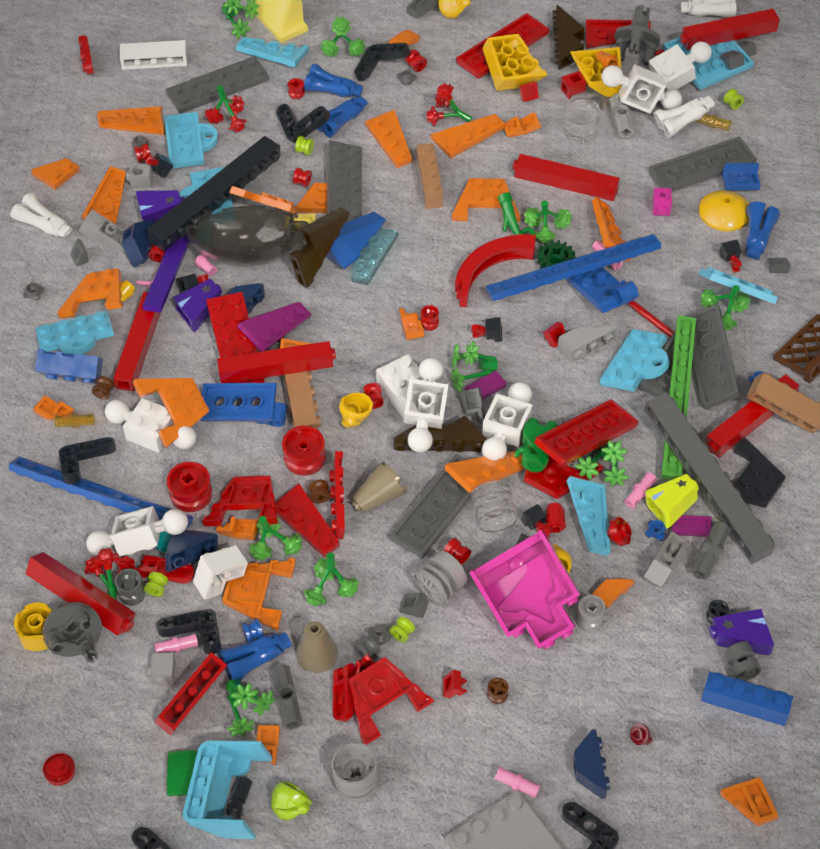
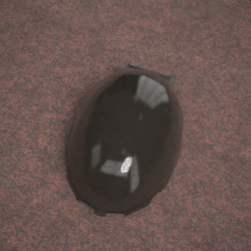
(246, 235)

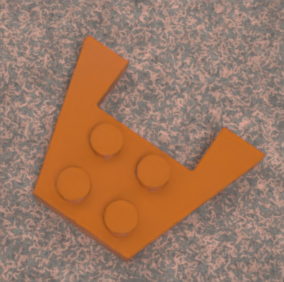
(481, 194)
(266, 199)
(95, 287)
(180, 399)
(249, 591)

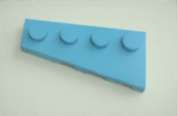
(273, 51)
(591, 509)

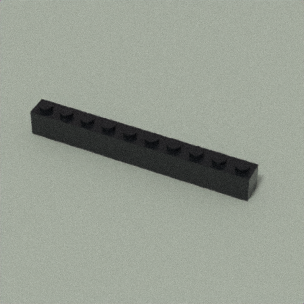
(213, 192)

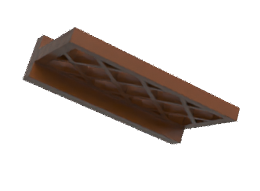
(812, 368)

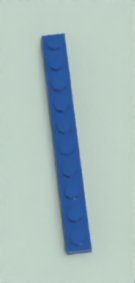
(573, 267)
(85, 488)

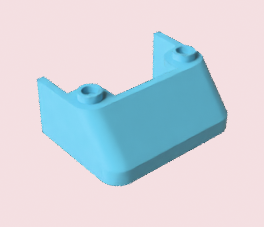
(210, 785)

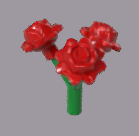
(444, 98)
(233, 105)
(105, 559)

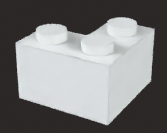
(218, 568)

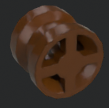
(103, 388)
(319, 491)
(497, 685)

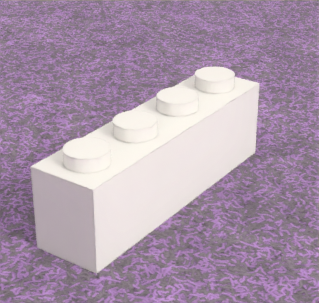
(153, 54)

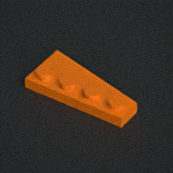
(134, 119)
(464, 136)
(390, 137)
(108, 195)
(606, 222)
(480, 470)

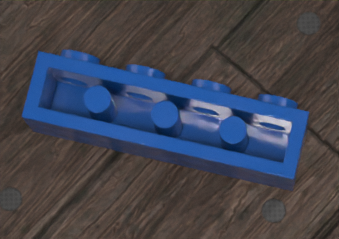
(747, 698)

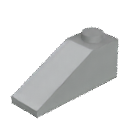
(666, 559)

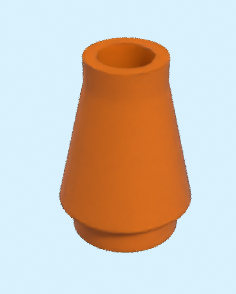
(606, 59)

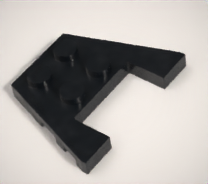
(760, 478)

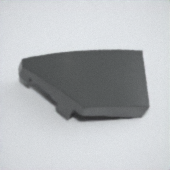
(473, 403)

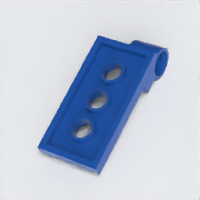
(598, 284)
(266, 412)

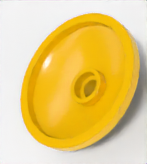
(724, 210)

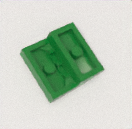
(180, 771)

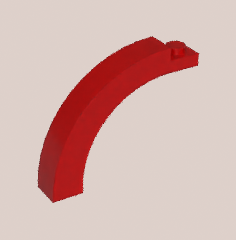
(489, 254)

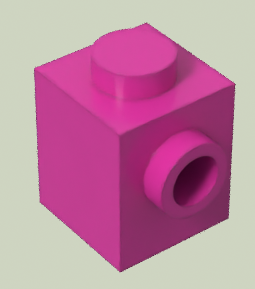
(662, 201)

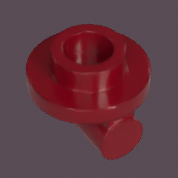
(640, 734)

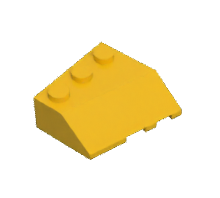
(511, 62)
(592, 69)

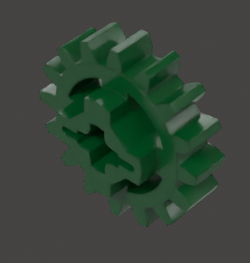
(554, 253)

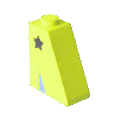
(672, 499)

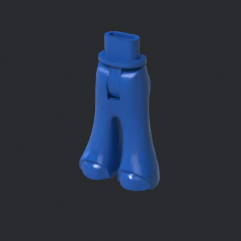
(322, 81)
(342, 114)
(758, 238)
(247, 657)

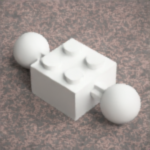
(677, 66)
(641, 88)
(425, 404)
(506, 420)
(145, 422)
(137, 531)

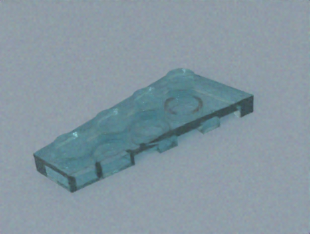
(373, 256)

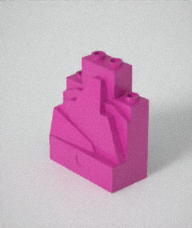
(529, 590)

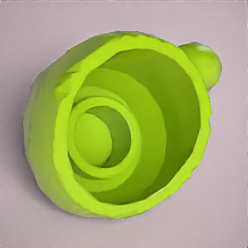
(289, 801)

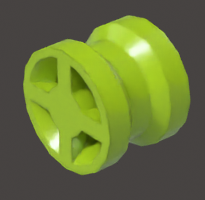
(733, 99)
(304, 145)
(156, 584)
(402, 629)

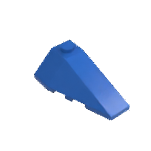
(353, 238)

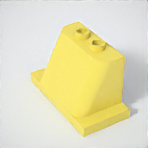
(282, 18)

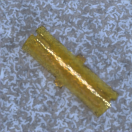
(714, 122)
(74, 420)

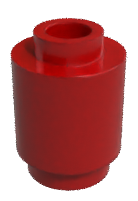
(555, 517)

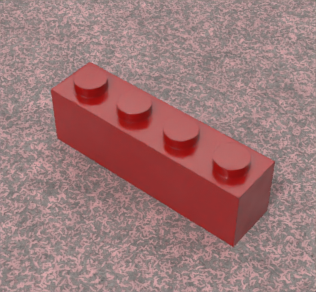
(190, 693)

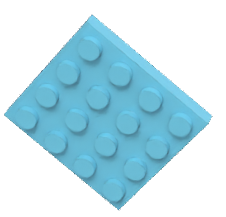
(714, 69)

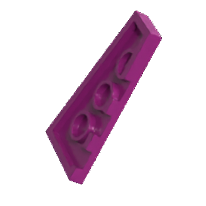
(272, 326)

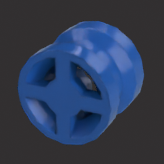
(252, 630)

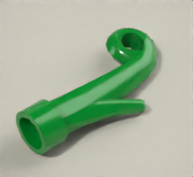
(509, 217)

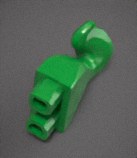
(538, 459)

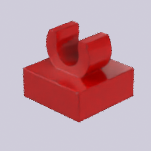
(529, 91)
(552, 333)
(452, 684)

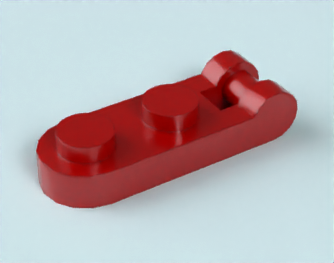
(85, 55)
(180, 575)
(342, 700)

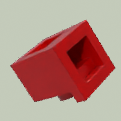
(573, 84)

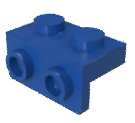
(741, 176)

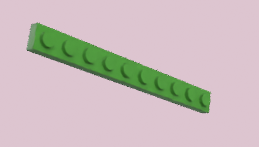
(679, 385)

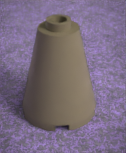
(378, 489)
(316, 648)

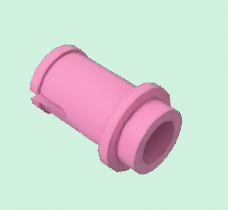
(203, 263)

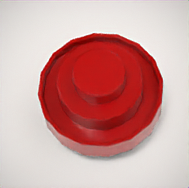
(619, 531)
(59, 769)

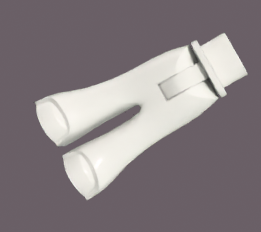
(702, 8)
(675, 119)
(35, 214)

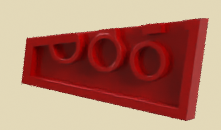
(602, 32)
(337, 493)
(303, 517)

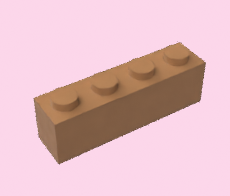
(429, 176)
(301, 400)
(785, 402)

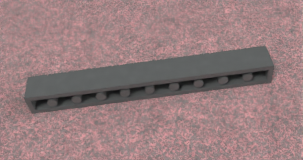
(711, 480)

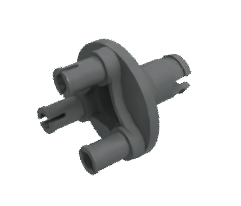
(638, 36)
(73, 630)

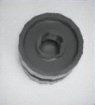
(130, 587)
(742, 660)

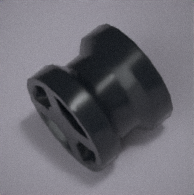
(718, 607)

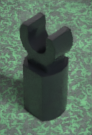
(239, 796)

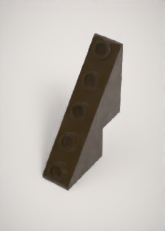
(568, 37)
(319, 240)
(456, 437)

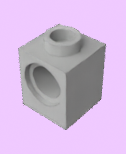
(140, 176)

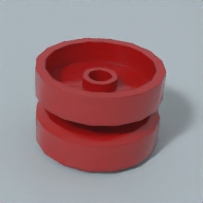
(304, 450)
(189, 486)

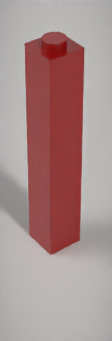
(730, 28)
(566, 177)
(136, 347)
(276, 362)
(741, 424)
(74, 588)

